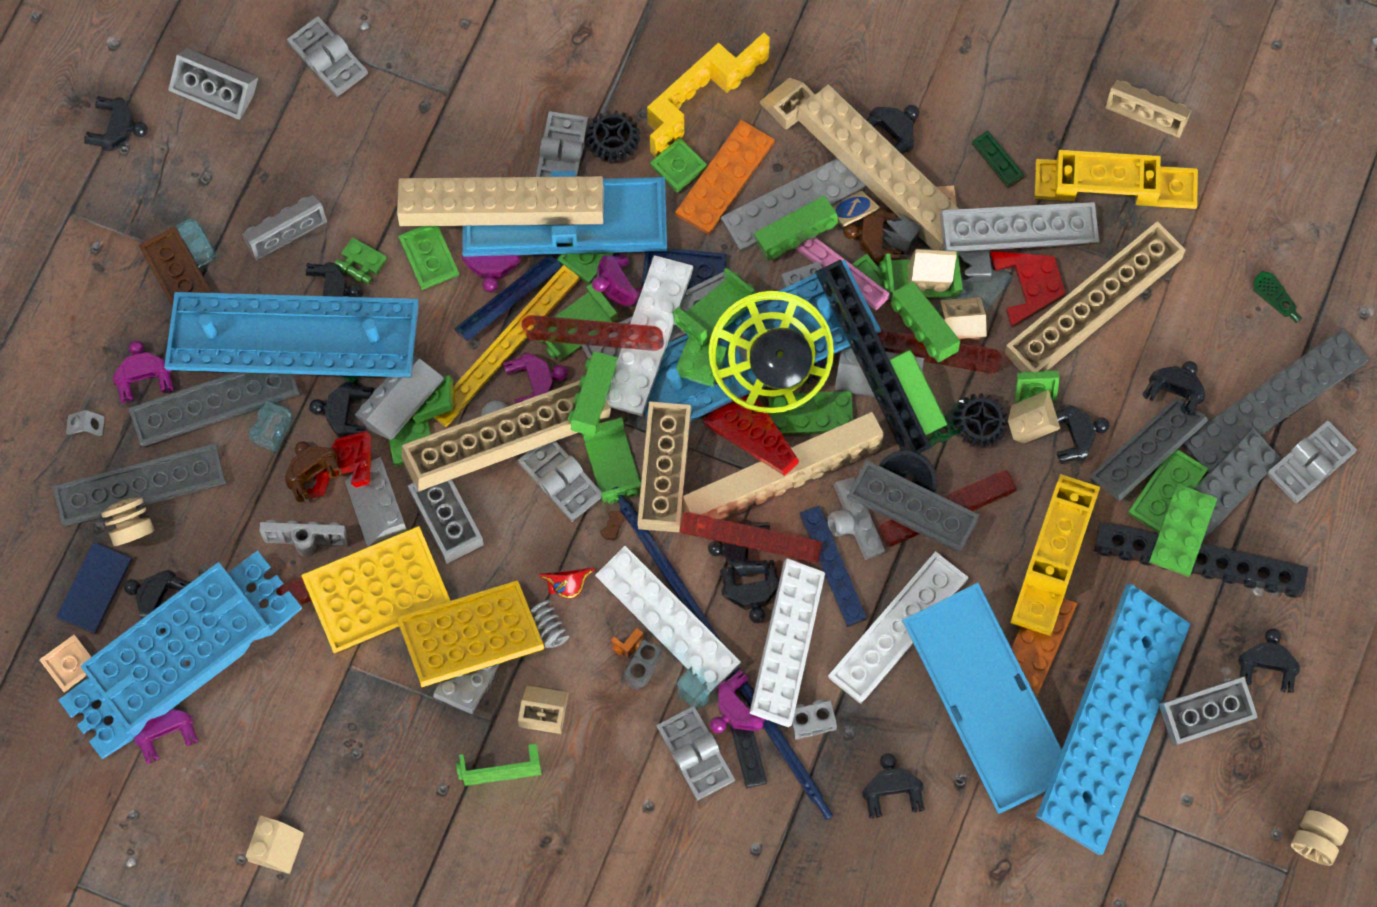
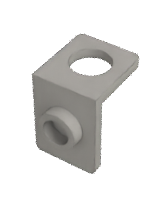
(81, 422)

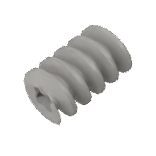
(547, 626)

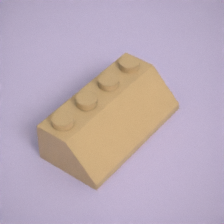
(1148, 108)

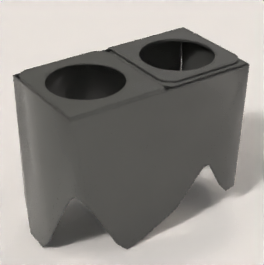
(905, 234)
(978, 265)
(637, 683)

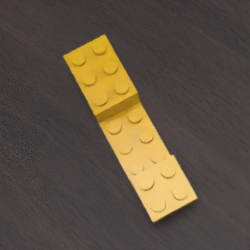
(716, 65)
(1116, 175)
(1055, 555)

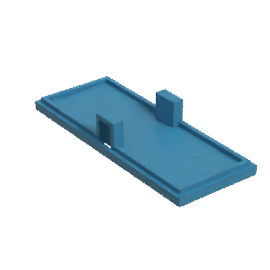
(631, 223)
(983, 687)

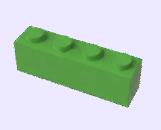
(796, 228)
(925, 322)
(918, 391)
(593, 393)

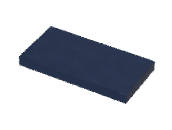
(704, 263)
(94, 588)

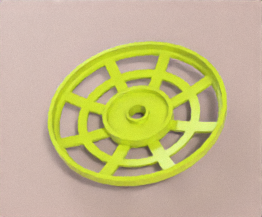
(756, 319)

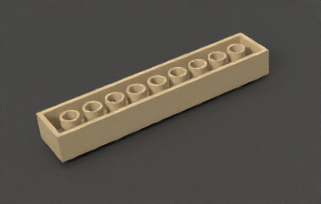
(876, 163)
(500, 201)
(1095, 300)
(492, 437)
(760, 481)

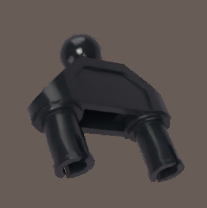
(896, 124)
(119, 126)
(334, 282)
(1179, 382)
(338, 408)
(1081, 432)
(737, 555)
(153, 590)
(751, 595)
(1270, 657)
(892, 782)

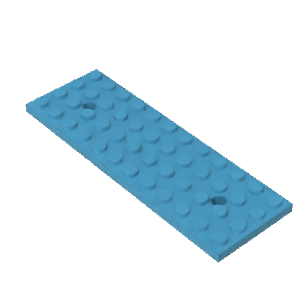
(292, 334)
(704, 399)
(1113, 720)

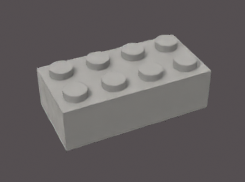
(447, 520)
(1208, 710)

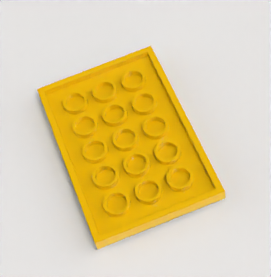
(373, 587)
(470, 633)

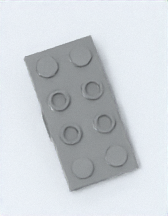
(327, 56)
(562, 144)
(1311, 461)
(561, 479)
(304, 536)
(466, 689)
(695, 753)

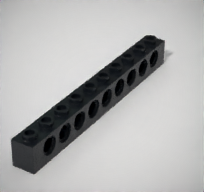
(872, 357)
(1211, 555)

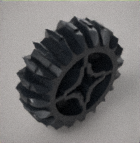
(606, 148)
(964, 421)

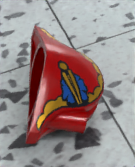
(567, 583)

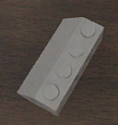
(212, 83)
(284, 227)
(851, 377)
(398, 400)
(376, 506)

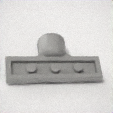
(854, 520)

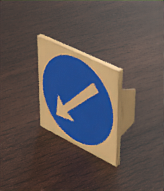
(854, 208)

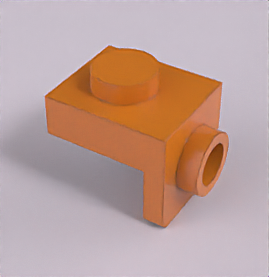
(630, 645)

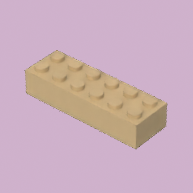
(664, 467)

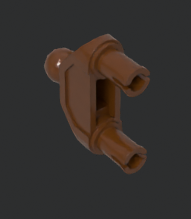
(871, 234)
(307, 464)

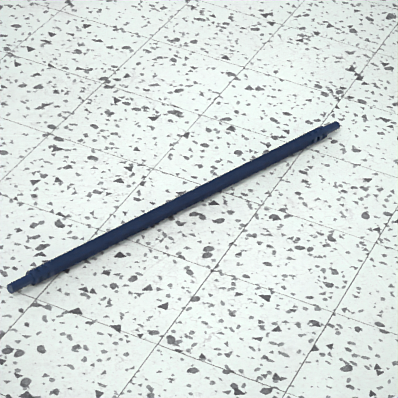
(746, 690)

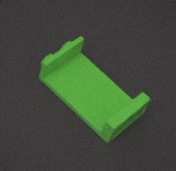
(896, 277)
(589, 307)
(704, 315)
(612, 461)
(500, 772)

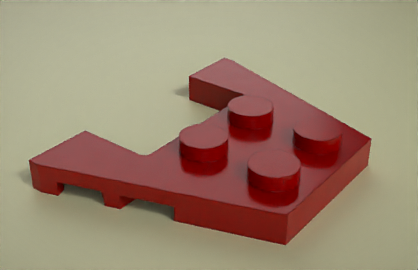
(1037, 278)
(353, 455)

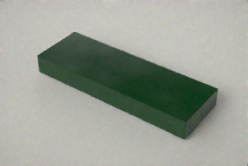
(997, 159)

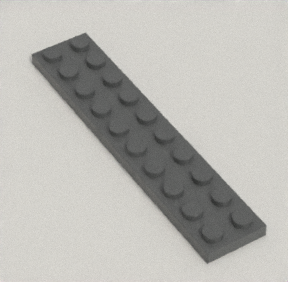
(1277, 398)

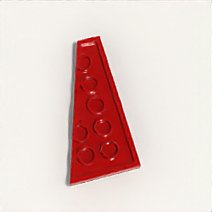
(754, 434)

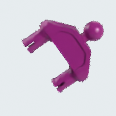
(491, 268)
(614, 282)
(138, 368)
(537, 372)
(733, 709)
(161, 726)

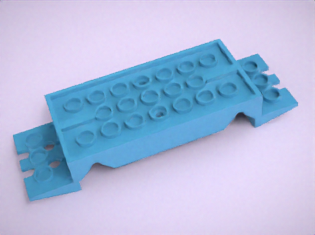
(146, 671)

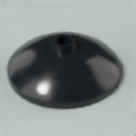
(785, 370)
(913, 464)

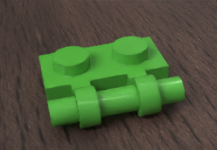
(363, 256)

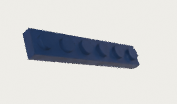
(508, 297)
(833, 567)

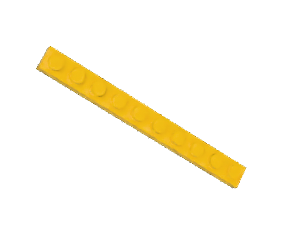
(507, 342)

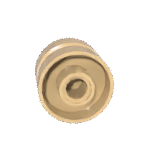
(1319, 837)

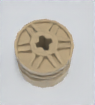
(127, 521)

